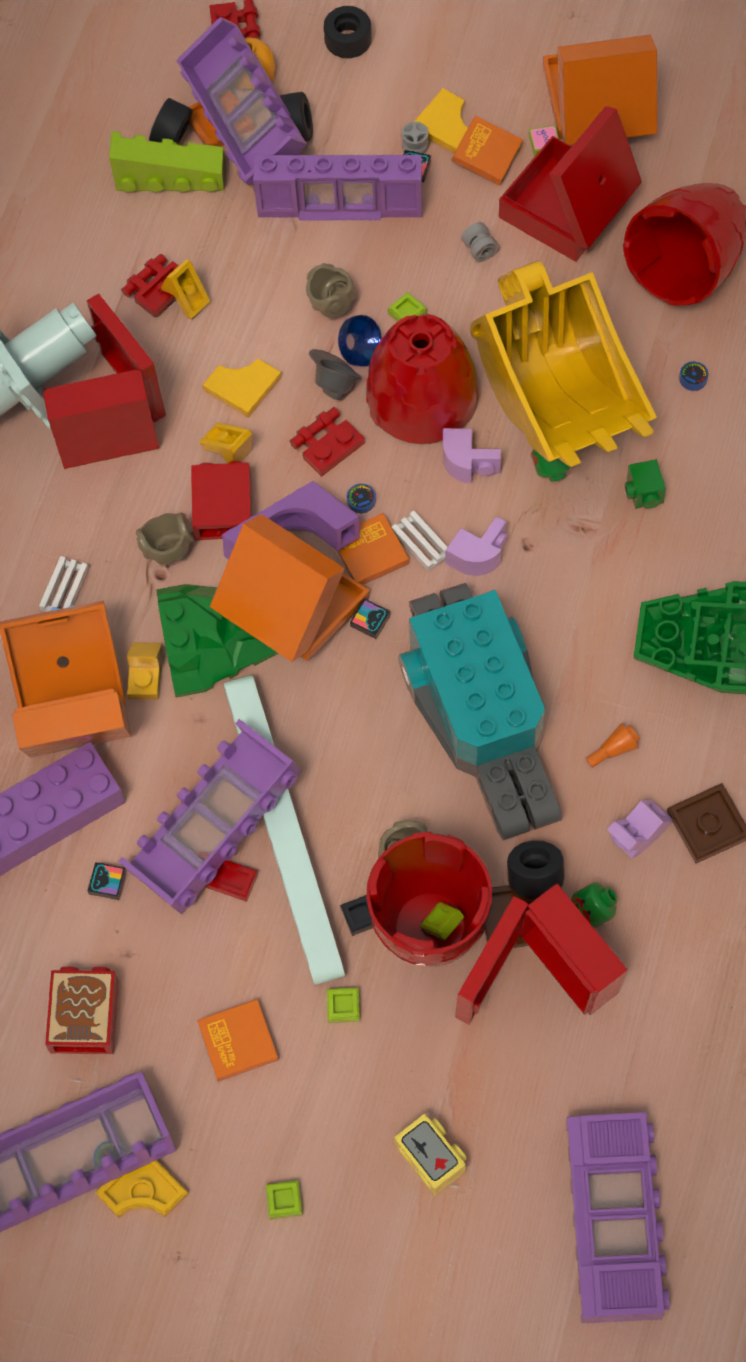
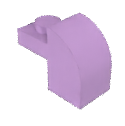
(462, 460)
(477, 555)
(639, 828)

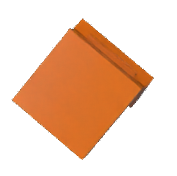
(599, 75)
(285, 590)
(69, 703)

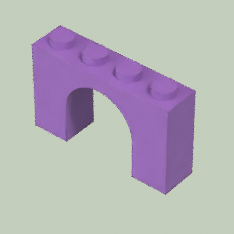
(309, 510)

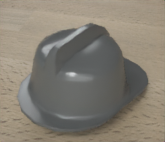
(333, 373)

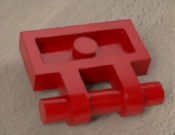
(247, 14)
(150, 295)
(332, 447)

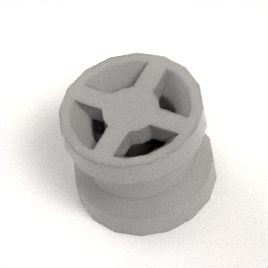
(415, 137)

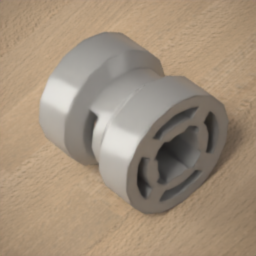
(480, 242)

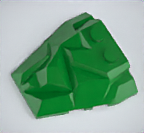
(697, 637)
(202, 642)

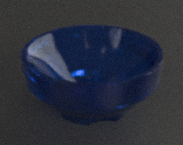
(366, 338)

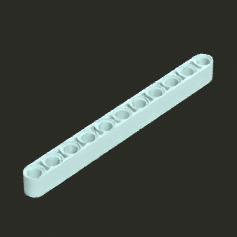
(290, 850)

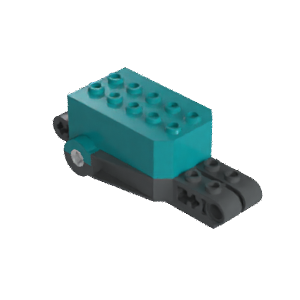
(481, 702)

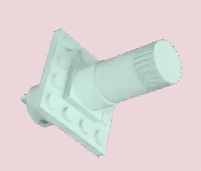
(39, 356)

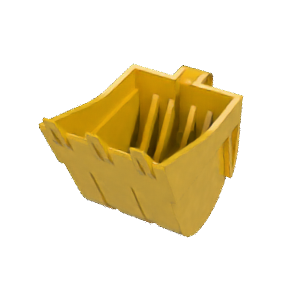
(560, 365)

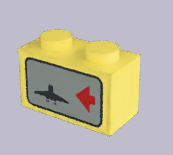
(431, 1154)

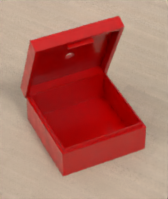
(574, 190)
(112, 412)
(562, 943)

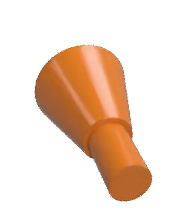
(619, 742)

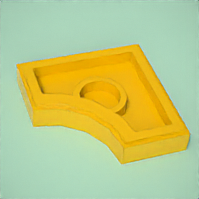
(444, 120)
(242, 387)
(145, 1188)

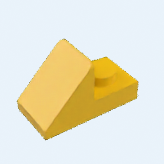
(187, 289)
(229, 441)
(144, 670)

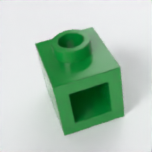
(645, 484)

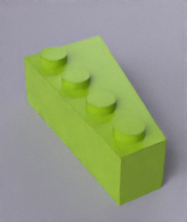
(165, 165)

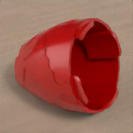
(686, 242)
(421, 380)
(409, 885)

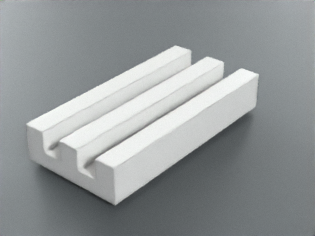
(428, 532)
(55, 579)

